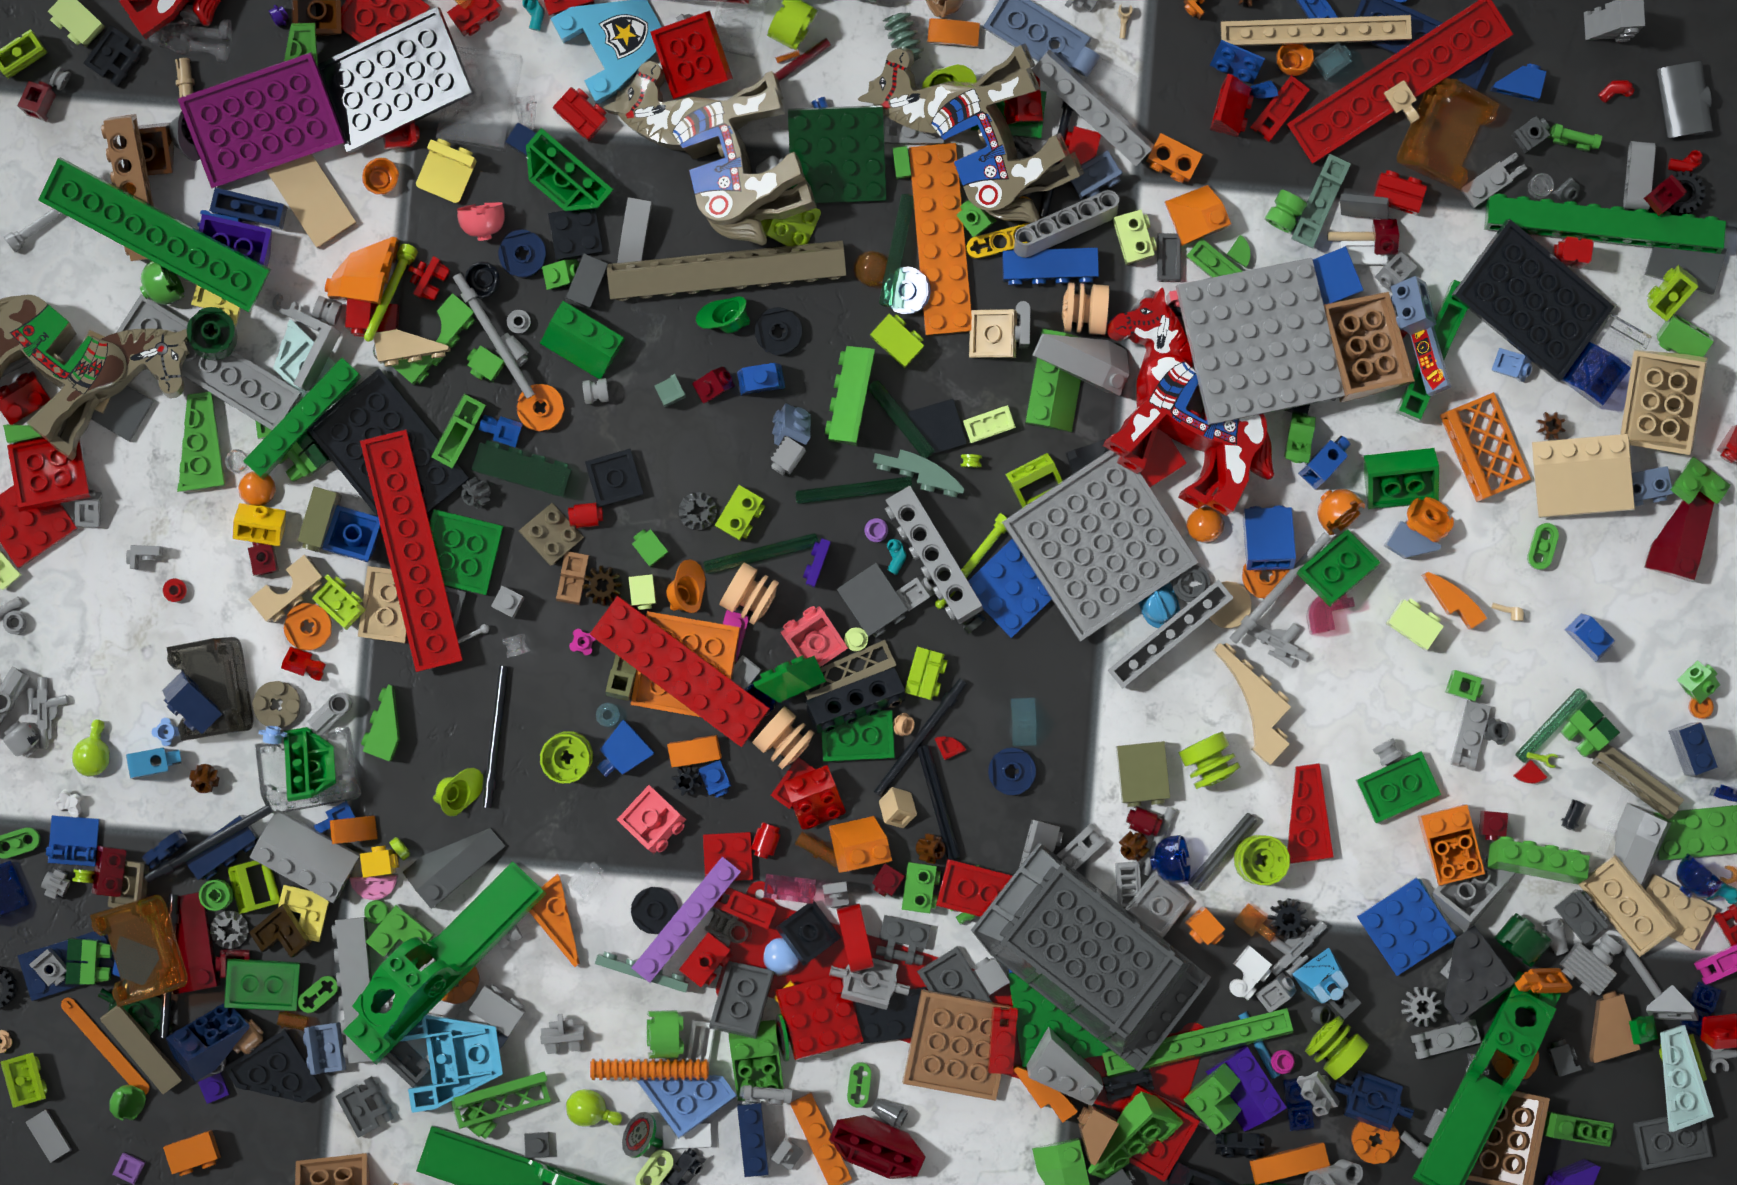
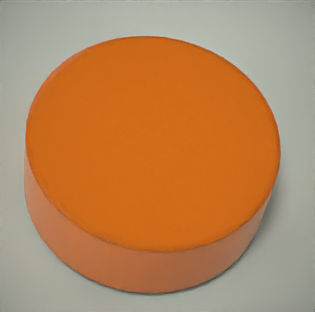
(1701, 710)

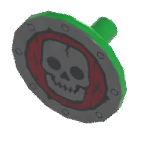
(782, 1037)
(640, 1135)

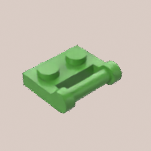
(1581, 140)

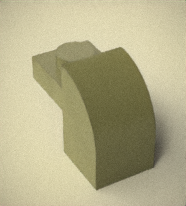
(620, 680)

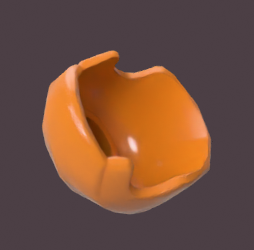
(1294, 59)
(380, 176)
(256, 490)
(1205, 524)

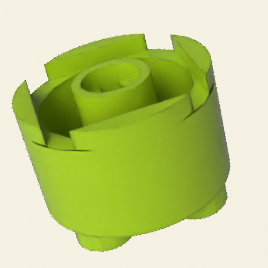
(791, 23)

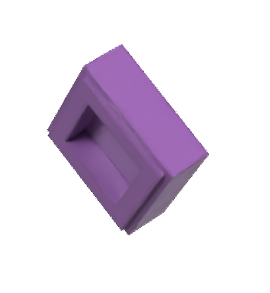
(128, 1168)

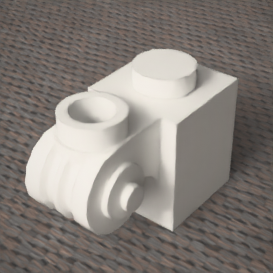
(1253, 968)

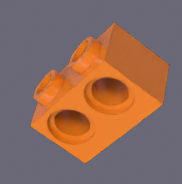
(1177, 152)

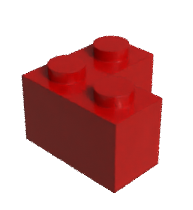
(360, 314)

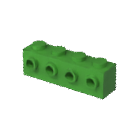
(1538, 861)

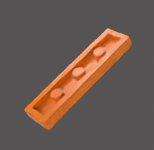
(818, 1137)

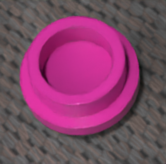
(1282, 1061)

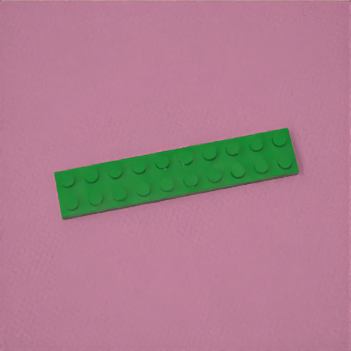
(154, 234)

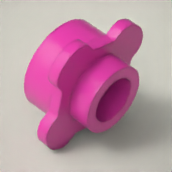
(577, 646)

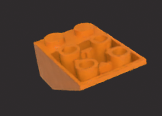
(1451, 844)

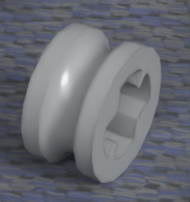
(59, 78)

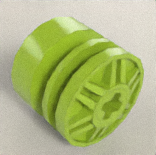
(1209, 760)
(560, 769)
(1275, 860)
(1339, 1049)

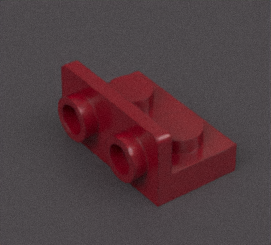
(109, 871)

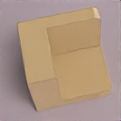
(897, 807)

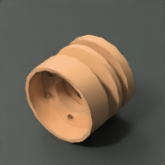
(1086, 308)
(749, 593)
(783, 738)

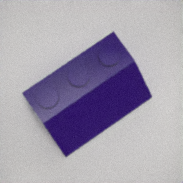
(242, 237)
(1253, 1092)
(1577, 1173)

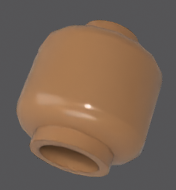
(250, 1040)

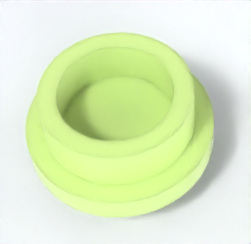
(856, 639)

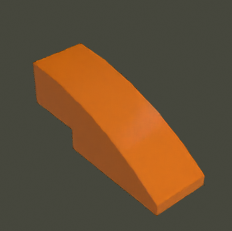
(1454, 599)
(1045, 1095)
(1289, 1163)

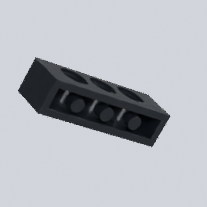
(862, 690)

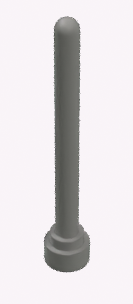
(16, 239)

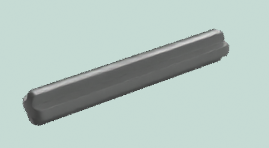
(1222, 851)

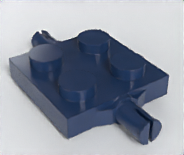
(1373, 1100)

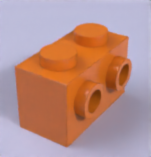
(1205, 927)
(192, 1152)

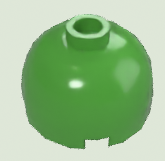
(160, 284)

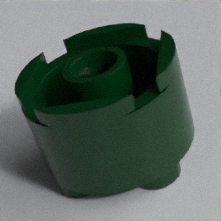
(203, 324)
(1523, 940)

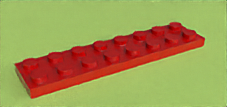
(679, 671)

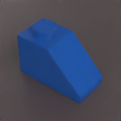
(1522, 83)

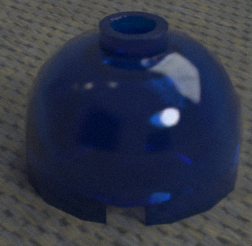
(1171, 859)
(1696, 879)

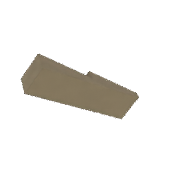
(142, 1049)

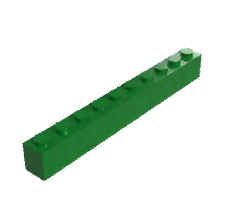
(1607, 224)

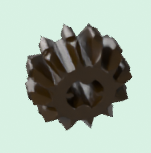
(594, 584)

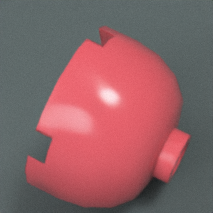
(481, 219)

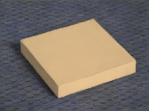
(993, 334)

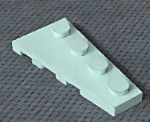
(1684, 1087)

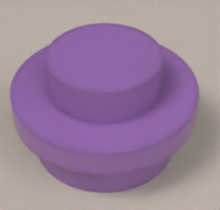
(876, 530)

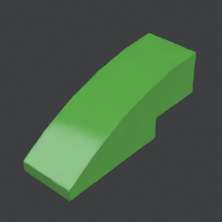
(458, 430)

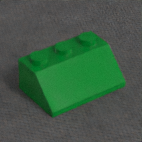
(582, 340)
(1401, 477)

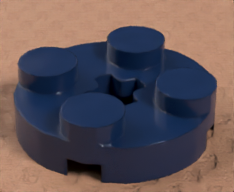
(515, 265)
(1021, 761)
(166, 848)

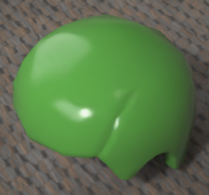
(127, 1102)

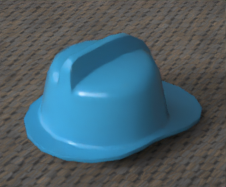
(1160, 606)

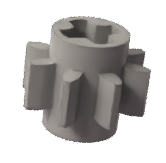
(55, 884)

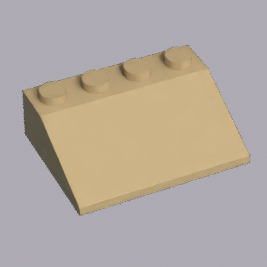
(1664, 400)
(1583, 475)

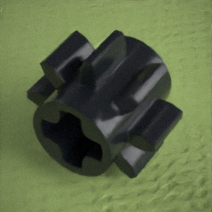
(687, 774)

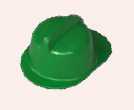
(724, 314)

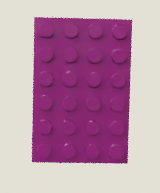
(261, 120)

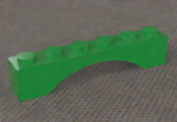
(1447, 323)
(301, 418)

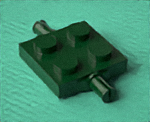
(144, 1012)

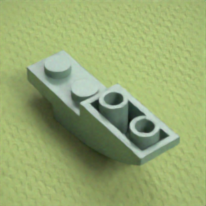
(929, 474)

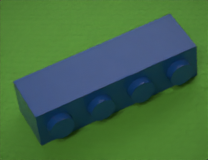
(1051, 265)

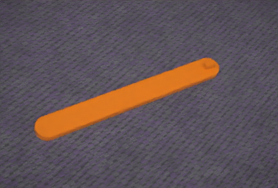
(103, 1044)

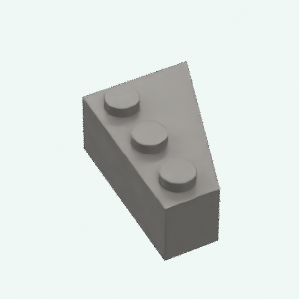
(1617, 21)
(1063, 1069)

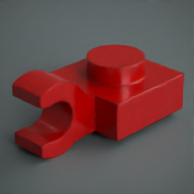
(301, 662)

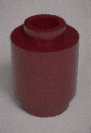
(1144, 821)

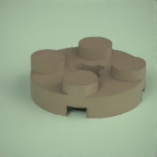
(290, 705)

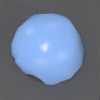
(780, 957)

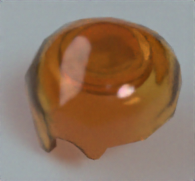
(870, 268)

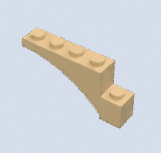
(1263, 704)

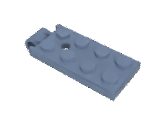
(1028, 23)

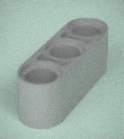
(1639, 174)

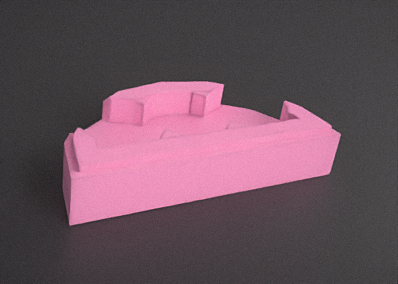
(374, 886)

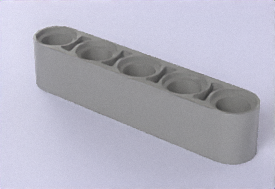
(1060, 232)

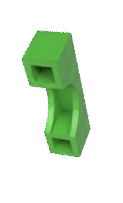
(454, 318)

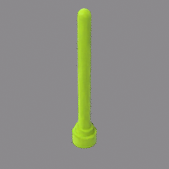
(406, 255)
(980, 552)

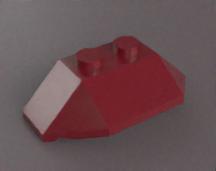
(877, 1147)

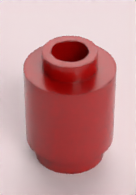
(585, 515)
(766, 840)

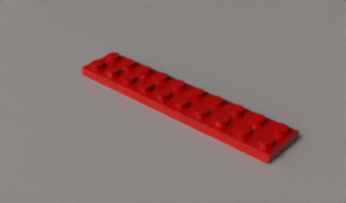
(1418, 64)
(411, 550)

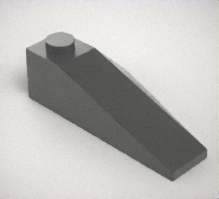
(445, 869)

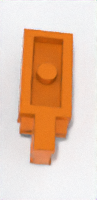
(1544, 981)

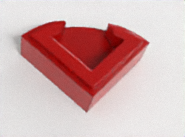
(949, 746)
(1530, 773)

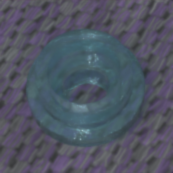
(615, 714)

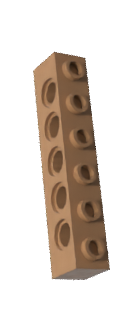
(127, 127)

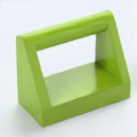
(1031, 472)
(243, 891)

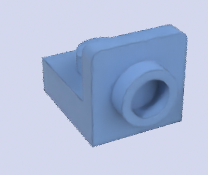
(1512, 364)

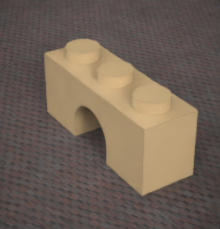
(304, 578)

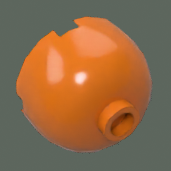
(1338, 509)

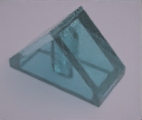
(1023, 721)

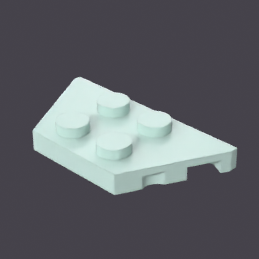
(293, 354)

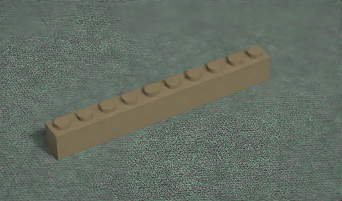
(726, 270)

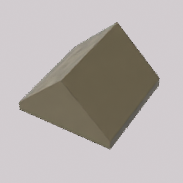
(133, 885)

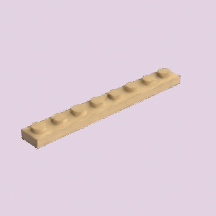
(1317, 30)

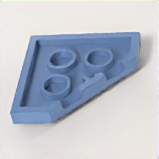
(687, 1101)

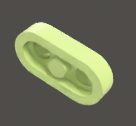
(653, 1169)

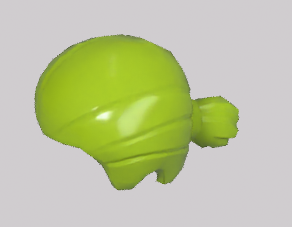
(91, 753)
(588, 1108)

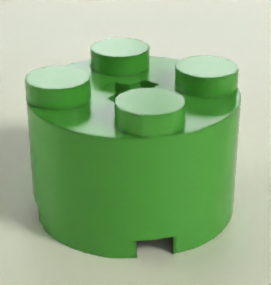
(664, 1034)

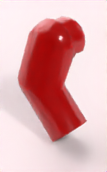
(1616, 87)
(1689, 163)

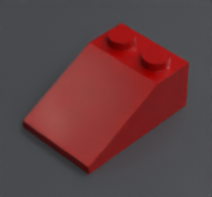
(1231, 107)

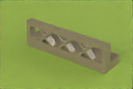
(866, 672)
(1638, 781)

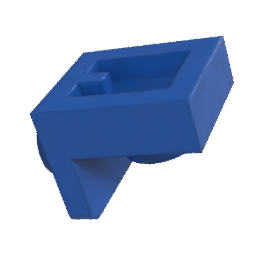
(715, 779)

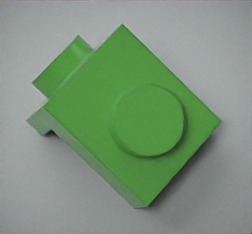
(559, 273)

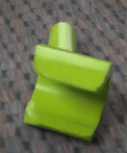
(1542, 758)

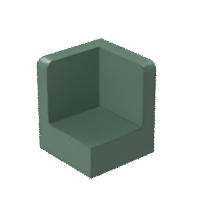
(670, 391)

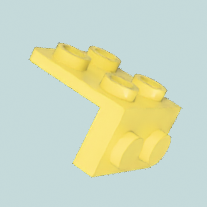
(446, 171)

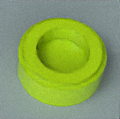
(400, 848)

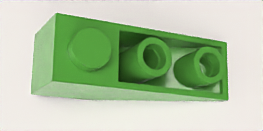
(384, 734)
(1578, 1129)

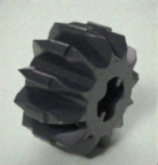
(1286, 910)

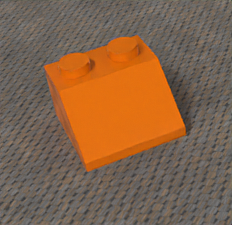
(859, 844)

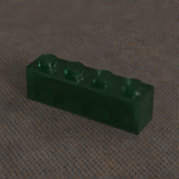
(522, 470)

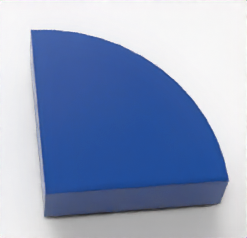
(1264, 90)

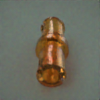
(816, 848)

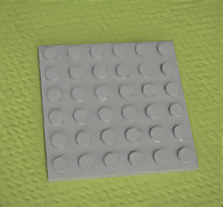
(1260, 341)
(1099, 543)

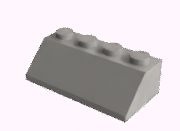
(305, 856)

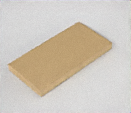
(312, 199)
(1627, 906)

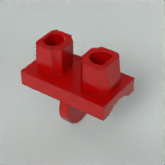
(424, 288)

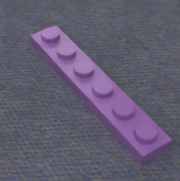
(686, 919)

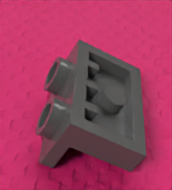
(1581, 915)

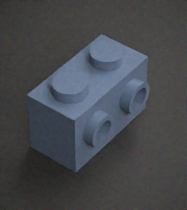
(1413, 305)
(1651, 484)

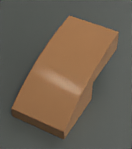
(572, 578)

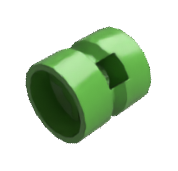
(1285, 212)
(216, 894)

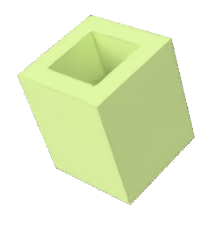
(642, 591)

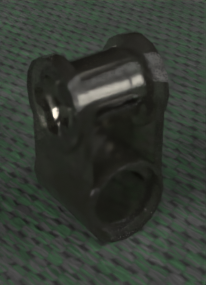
(724, 926)

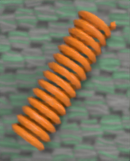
(787, 56)

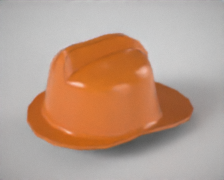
(687, 588)

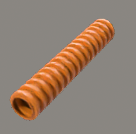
(649, 1069)

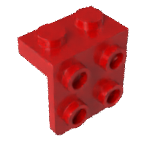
(814, 797)

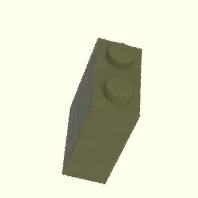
(318, 518)
(1143, 773)

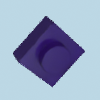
(214, 1087)

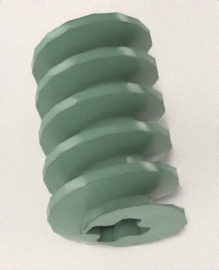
(902, 34)

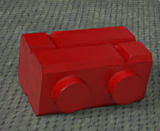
(580, 113)
(1401, 193)
(1574, 251)

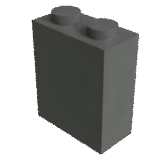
(872, 601)

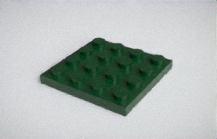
(840, 151)

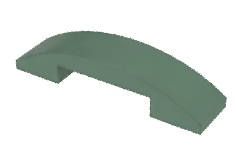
(1320, 201)

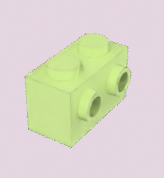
(77, 20)
(1134, 236)
(1415, 624)

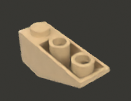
(399, 345)

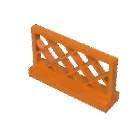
(1465, 449)

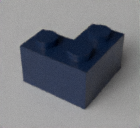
(186, 698)

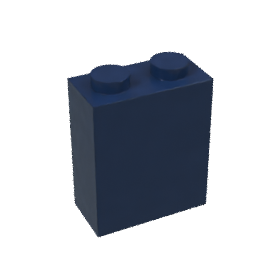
(1693, 749)

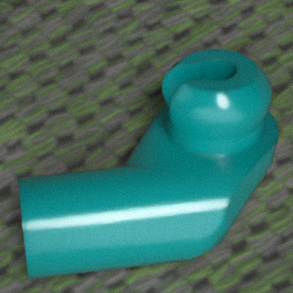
(537, 13)
(898, 555)
(1727, 892)

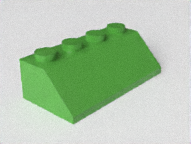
(851, 395)
(1052, 395)

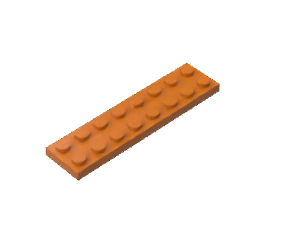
(940, 238)

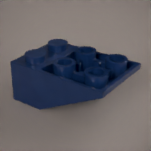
(207, 1041)

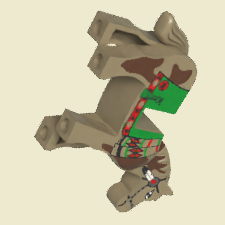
(92, 373)

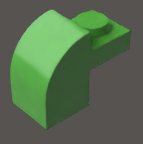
(1300, 438)

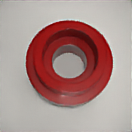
(182, 590)

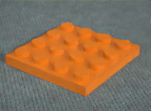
(709, 640)

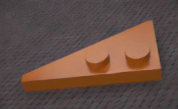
(554, 918)

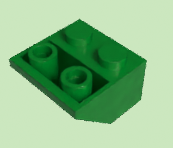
(791, 679)

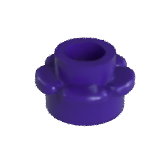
(278, 15)

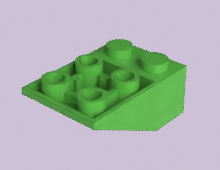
(757, 1060)

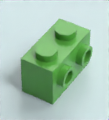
(1684, 337)
(919, 887)

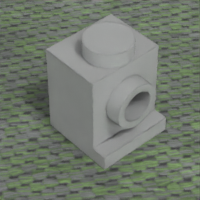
(49, 957)

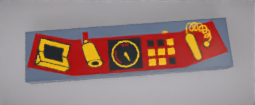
(1430, 361)

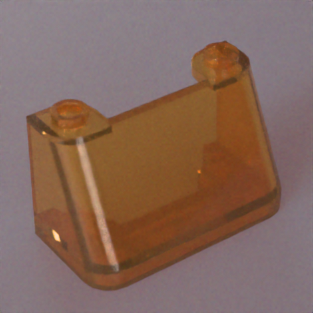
(1445, 131)
(142, 949)

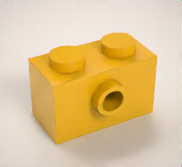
(259, 524)
(379, 862)

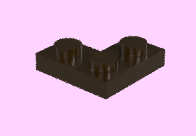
(281, 927)

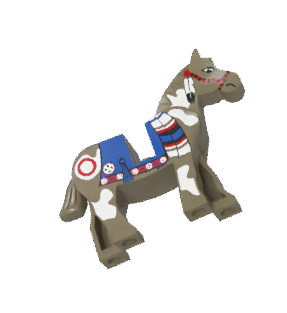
(994, 174)
(724, 188)

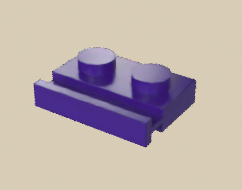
(819, 552)

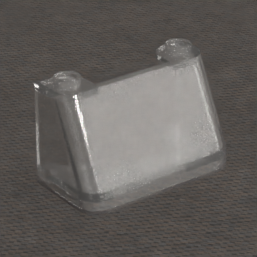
(273, 774)

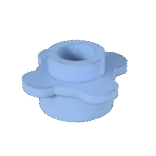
(159, 731)
(272, 735)

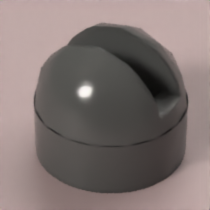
(1321, 1014)

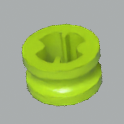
(971, 461)
(83, 876)

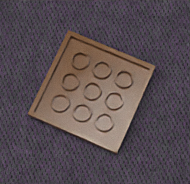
(952, 1046)

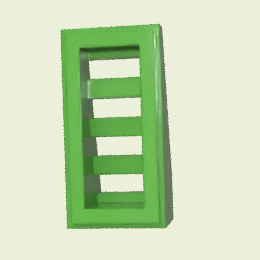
(19, 433)

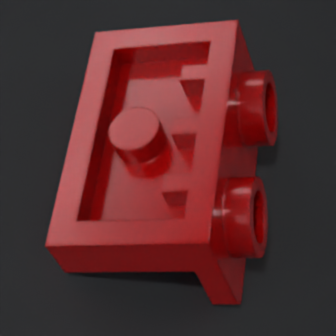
(476, 13)
(1720, 1031)

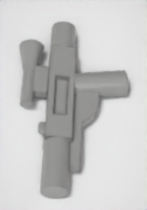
(1281, 641)
(46, 710)
(1294, 947)

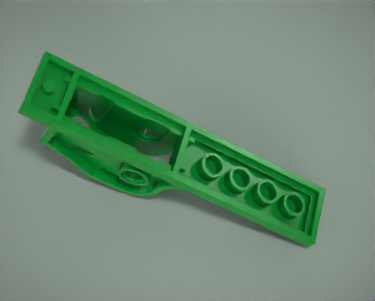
(455, 952)
(1480, 1099)
(472, 1162)

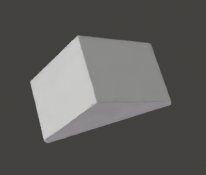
(1672, 1006)

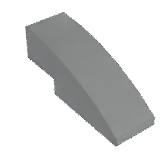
(634, 230)

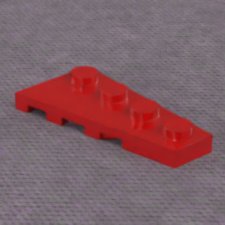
(1309, 825)

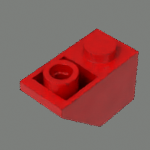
(1083, 143)
(1728, 446)

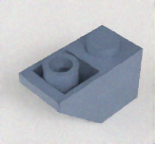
(1409, 542)

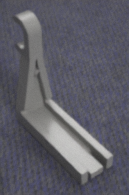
(321, 348)

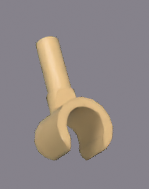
(1124, 19)
(1517, 613)

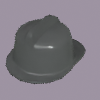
(182, 137)

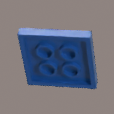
(1009, 589)
(1406, 926)

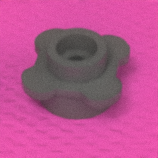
(1502, 731)

